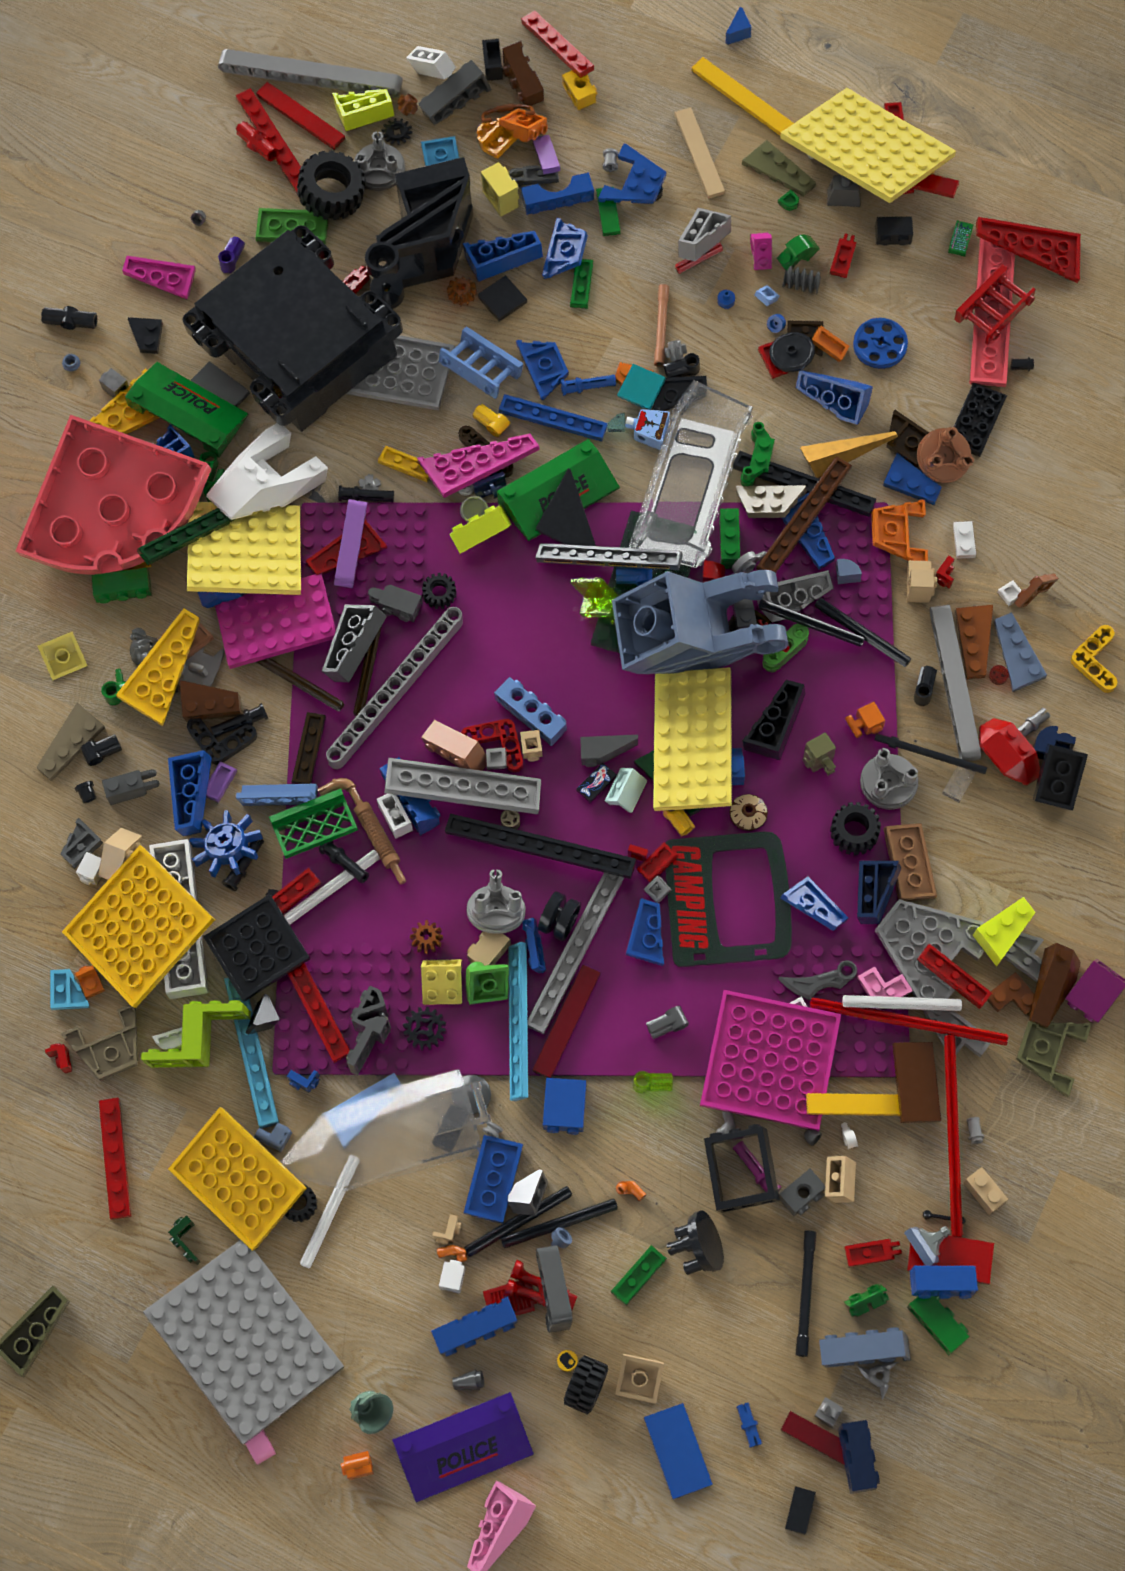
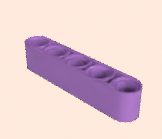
(350, 543)

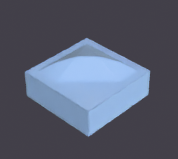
(767, 295)

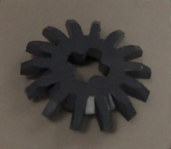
(395, 125)

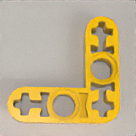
(1088, 656)

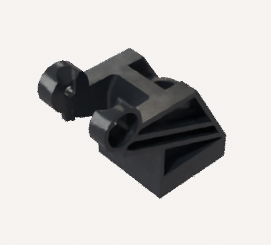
(429, 236)

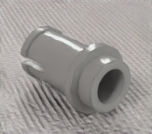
(975, 1130)

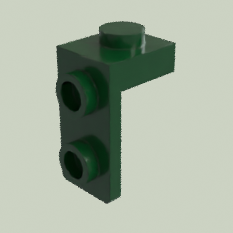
(181, 1227)

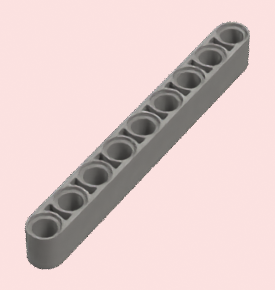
(955, 683)

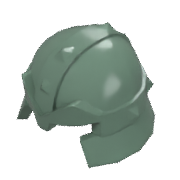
(371, 1411)

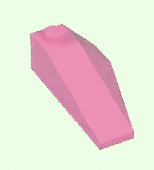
(504, 1520)

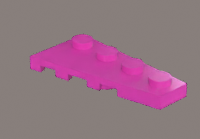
(164, 275)

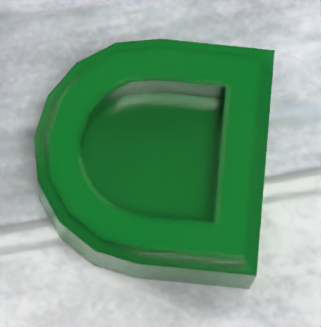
(789, 201)

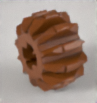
(433, 939)

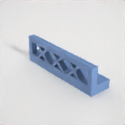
(277, 794)

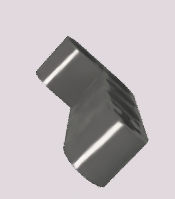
(554, 1289)

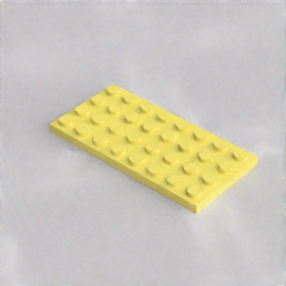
(693, 740)

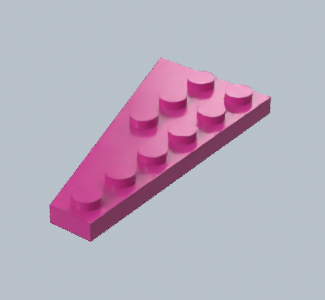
(472, 463)

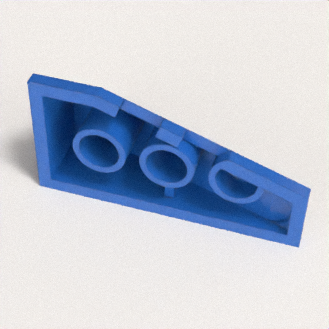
(841, 396)

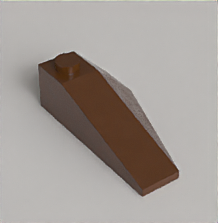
(1055, 980)

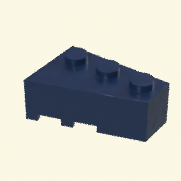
(875, 889)
(858, 1456)

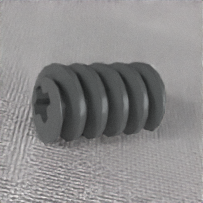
(802, 279)

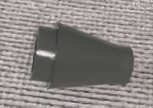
(470, 1381)

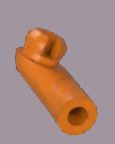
(630, 1187)

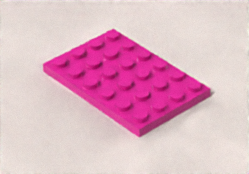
(275, 624)

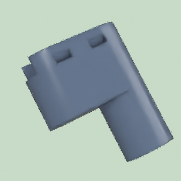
(276, 1139)

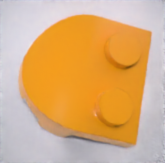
(494, 138)

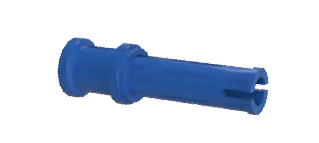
(579, 384)

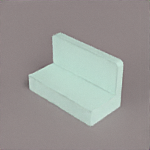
(626, 789)

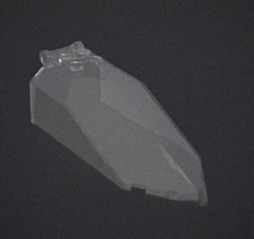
(391, 1134)

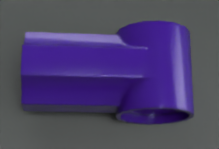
(230, 255)

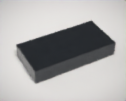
(800, 1510)

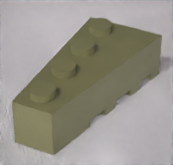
(29, 1334)

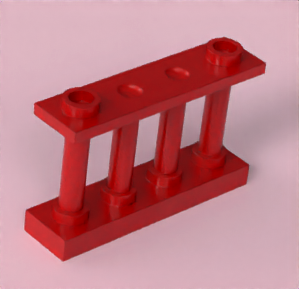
(988, 288)

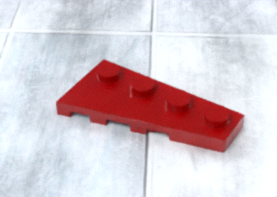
(327, 558)

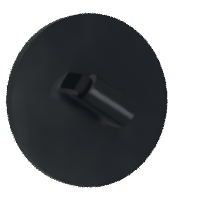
(792, 352)

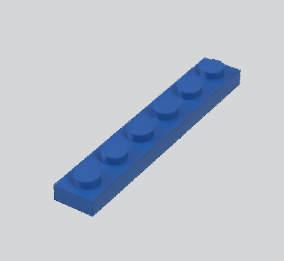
(553, 417)

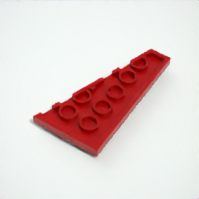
(1043, 246)

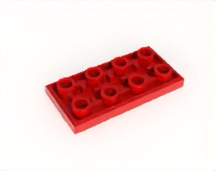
(961, 1252)

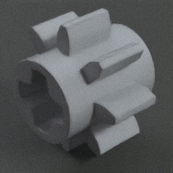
(675, 350)

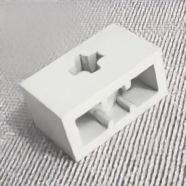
(394, 815)

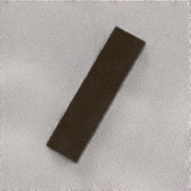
(308, 748)

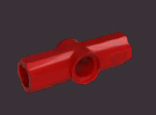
(257, 141)

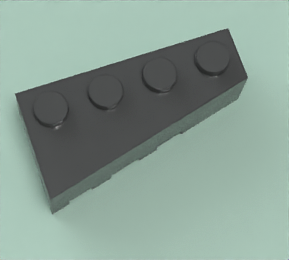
(454, 92)
(351, 640)

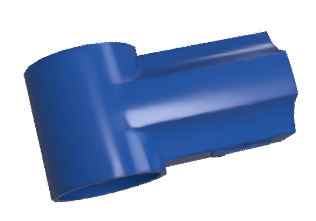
(636, 576)

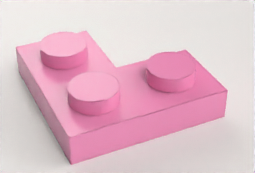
(875, 985)

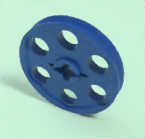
(880, 350)

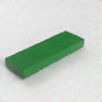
(608, 216)
(582, 284)
(638, 1275)

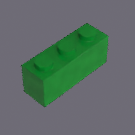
(729, 537)
(121, 585)
(939, 1323)

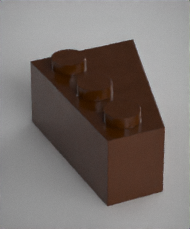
(521, 75)
(208, 702)

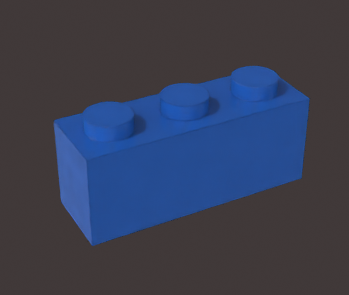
(943, 1281)

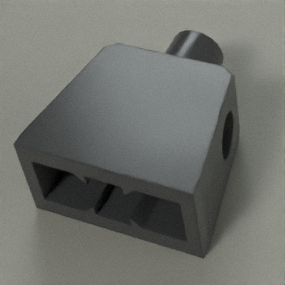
(843, 192)

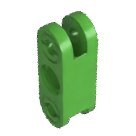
(797, 639)

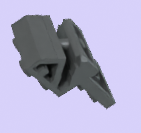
(372, 1024)

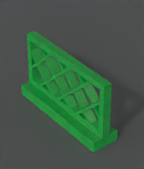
(308, 812)

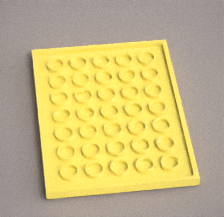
(868, 145)

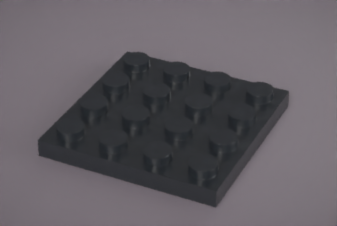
(256, 947)

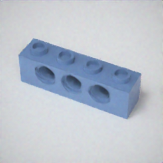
(548, 732)

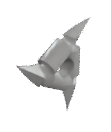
(884, 1369)

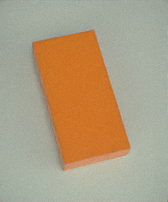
(830, 344)

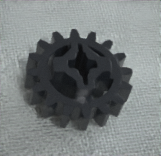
(418, 1033)

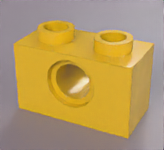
(579, 89)

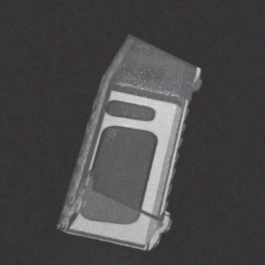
(691, 474)

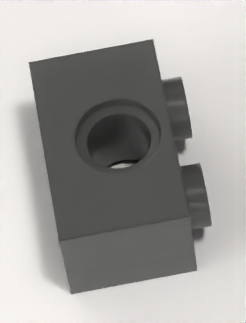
(808, 1182)

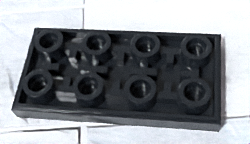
(979, 416)

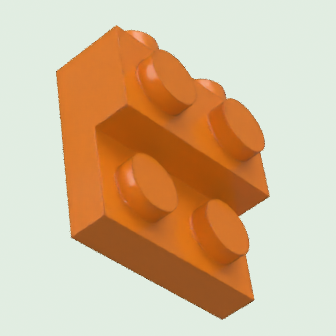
(524, 127)

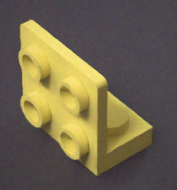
(441, 982)

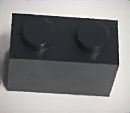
(894, 230)

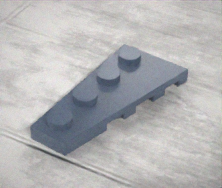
(1018, 654)

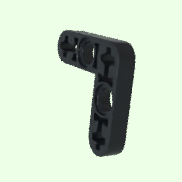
(221, 747)

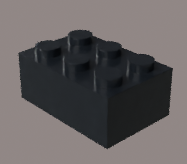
(1060, 777)

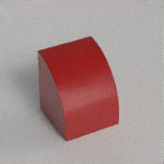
(712, 571)

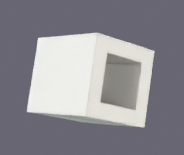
(89, 869)
(452, 1276)

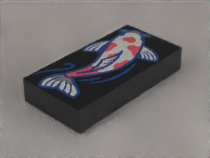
(596, 782)

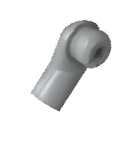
(729, 1123)

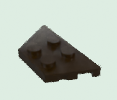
(908, 437)

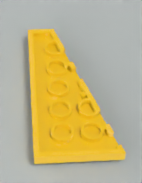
(120, 416)
(157, 676)

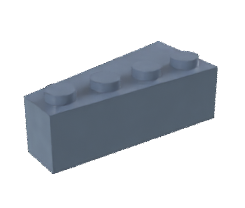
(864, 1348)

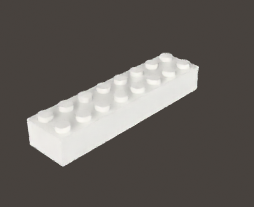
(189, 973)

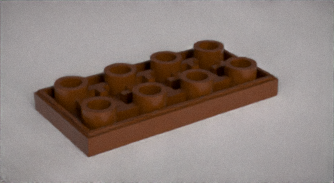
(916, 1082)

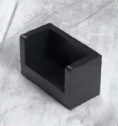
(492, 59)

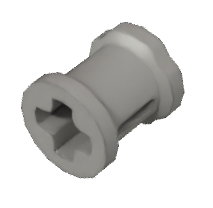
(610, 160)

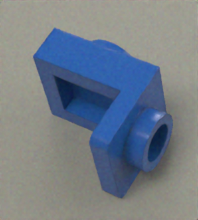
(298, 1081)

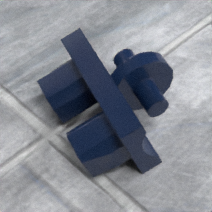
(490, 485)

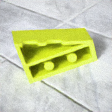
(363, 109)
(480, 528)
(1003, 929)

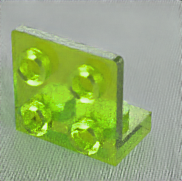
(597, 597)

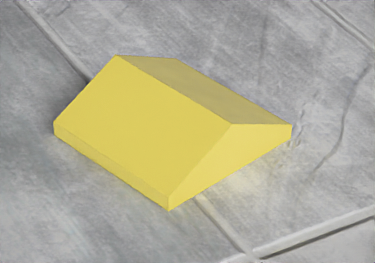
(62, 655)

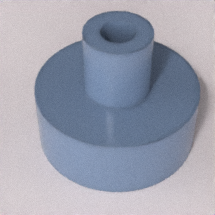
(561, 1238)

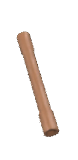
(659, 354)

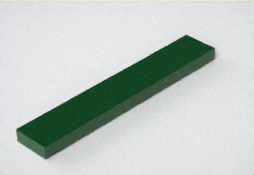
(183, 536)

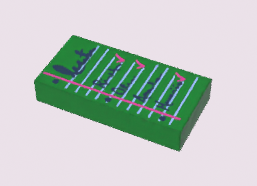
(960, 238)

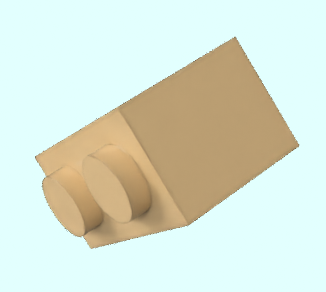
(488, 948)
(840, 1179)
(985, 1191)

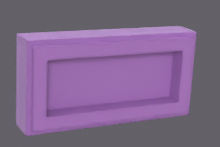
(220, 781)

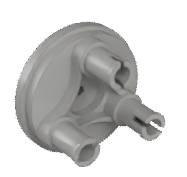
(380, 163)
(889, 780)
(496, 907)

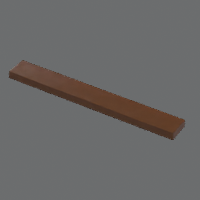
(805, 515)

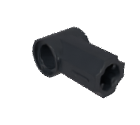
(681, 367)
(925, 685)
(96, 751)

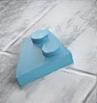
(65, 991)

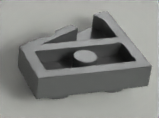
(80, 842)

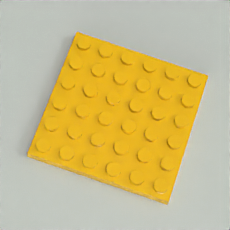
(138, 926)

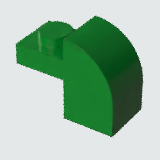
(799, 248)

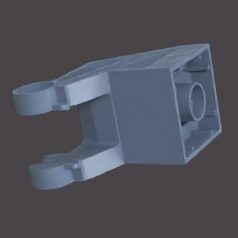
(684, 625)

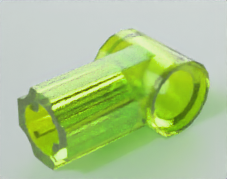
(654, 1081)

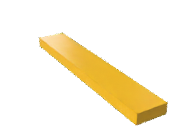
(852, 1104)

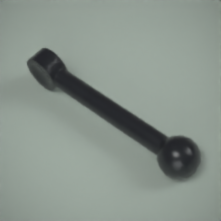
(927, 1214)

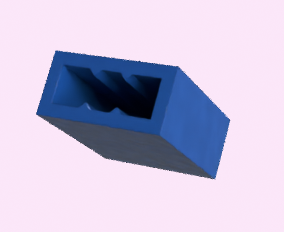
(564, 1105)

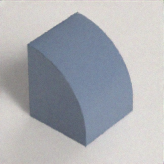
(847, 571)

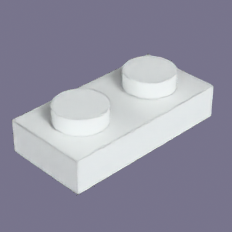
(964, 540)

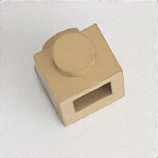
(528, 740)

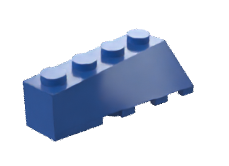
(417, 809)

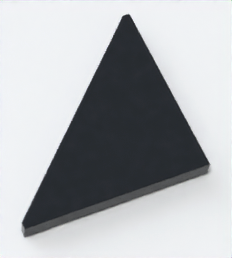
(565, 516)

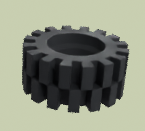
(439, 581)
(307, 1211)

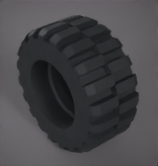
(336, 167)

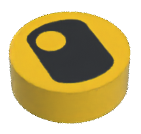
(567, 1361)

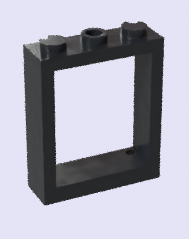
(747, 1201)

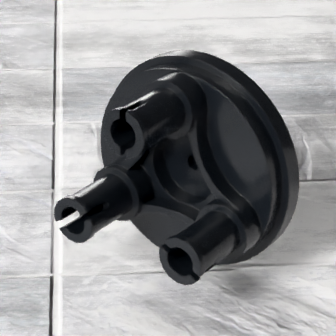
(703, 1240)

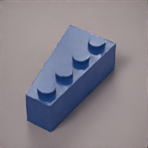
(502, 254)
(189, 788)
(475, 1326)

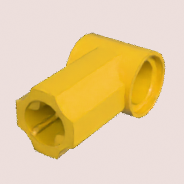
(495, 423)
(680, 821)

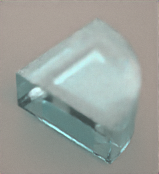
(617, 424)

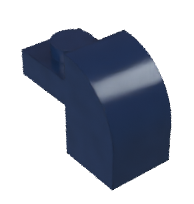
(1050, 736)

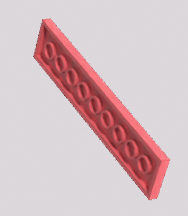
(990, 361)

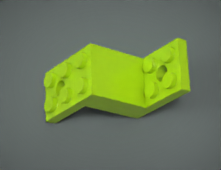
(196, 1034)

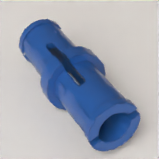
(749, 1425)

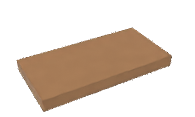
(908, 846)

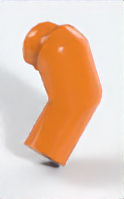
(449, 1250)

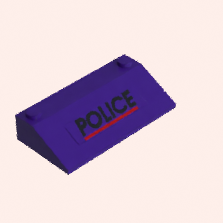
(463, 1447)

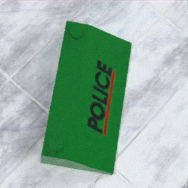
(186, 407)
(531, 494)

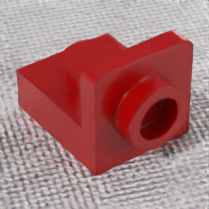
(944, 572)
(63, 1058)

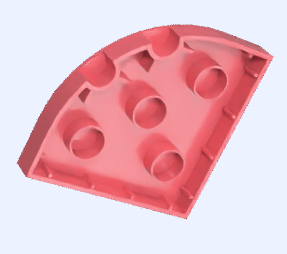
(108, 500)

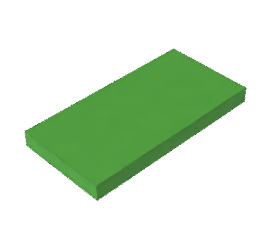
(275, 222)

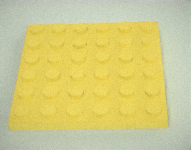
(248, 554)

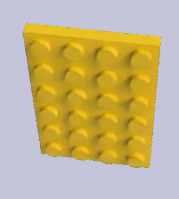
(237, 1178)

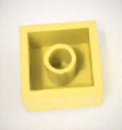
(500, 189)

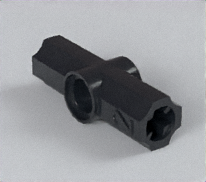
(69, 318)

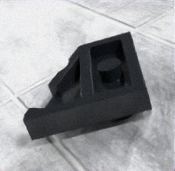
(147, 333)

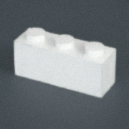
(431, 62)

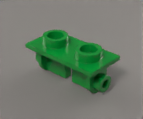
(873, 1295)

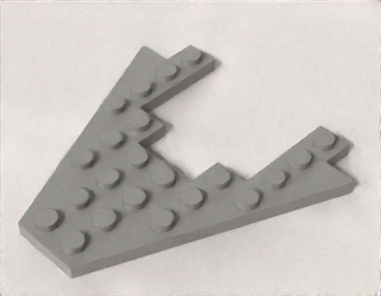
(912, 927)

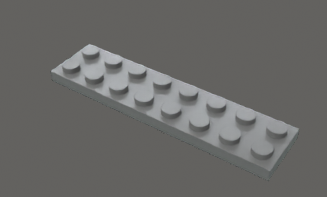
(463, 786)

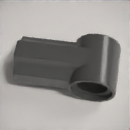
(673, 1020)

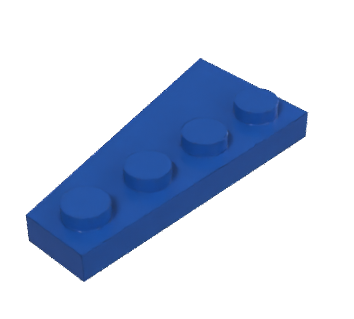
(814, 539)

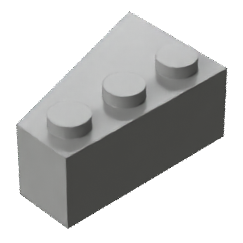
(703, 233)

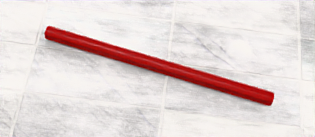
(911, 1021)
(953, 1136)

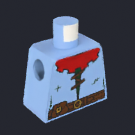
(649, 427)

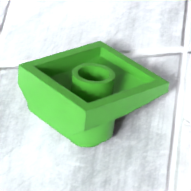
(486, 982)

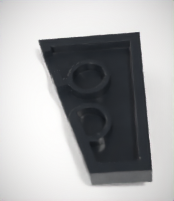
(673, 390)

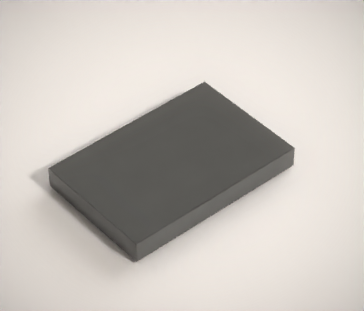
(220, 384)

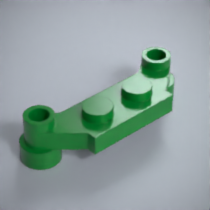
(761, 455)

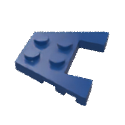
(642, 182)

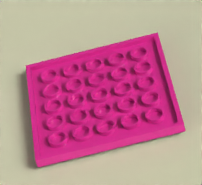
(769, 1059)

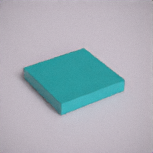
(641, 387)

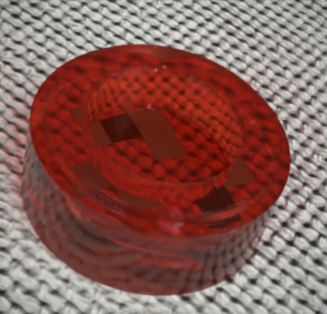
(998, 675)

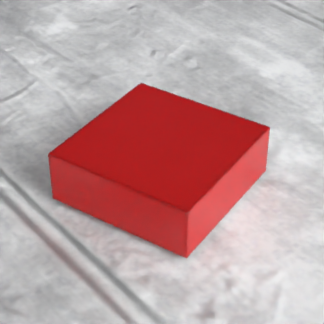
(637, 852)

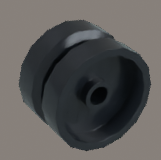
(559, 916)

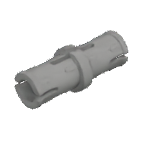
(1032, 723)

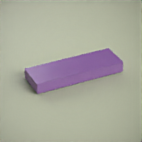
(546, 154)

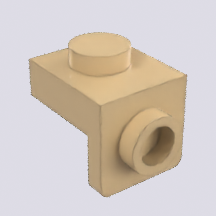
(452, 1229)

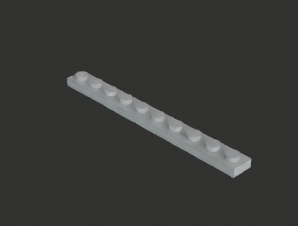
(574, 952)

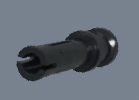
(356, 493)
(248, 717)
(338, 856)
(232, 879)

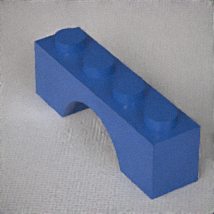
(537, 199)

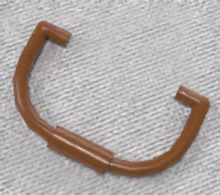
(504, 108)

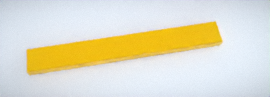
(741, 96)

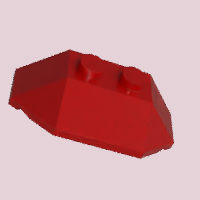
(1009, 751)

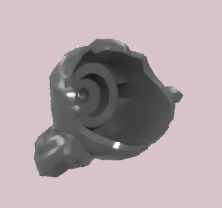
(140, 645)

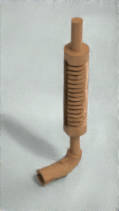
(370, 824)

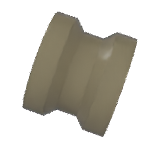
(510, 816)

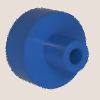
(726, 299)
(776, 323)

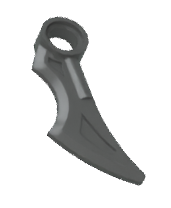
(809, 986)

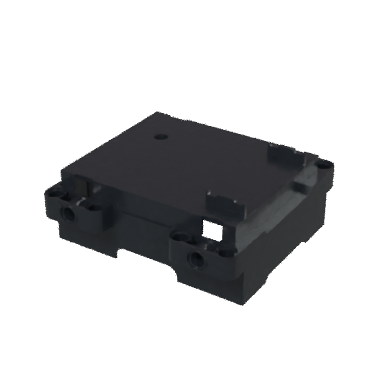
(297, 326)

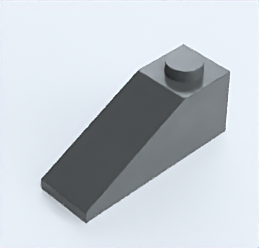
(744, 614)
(601, 749)

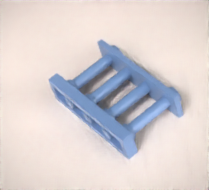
(484, 349)

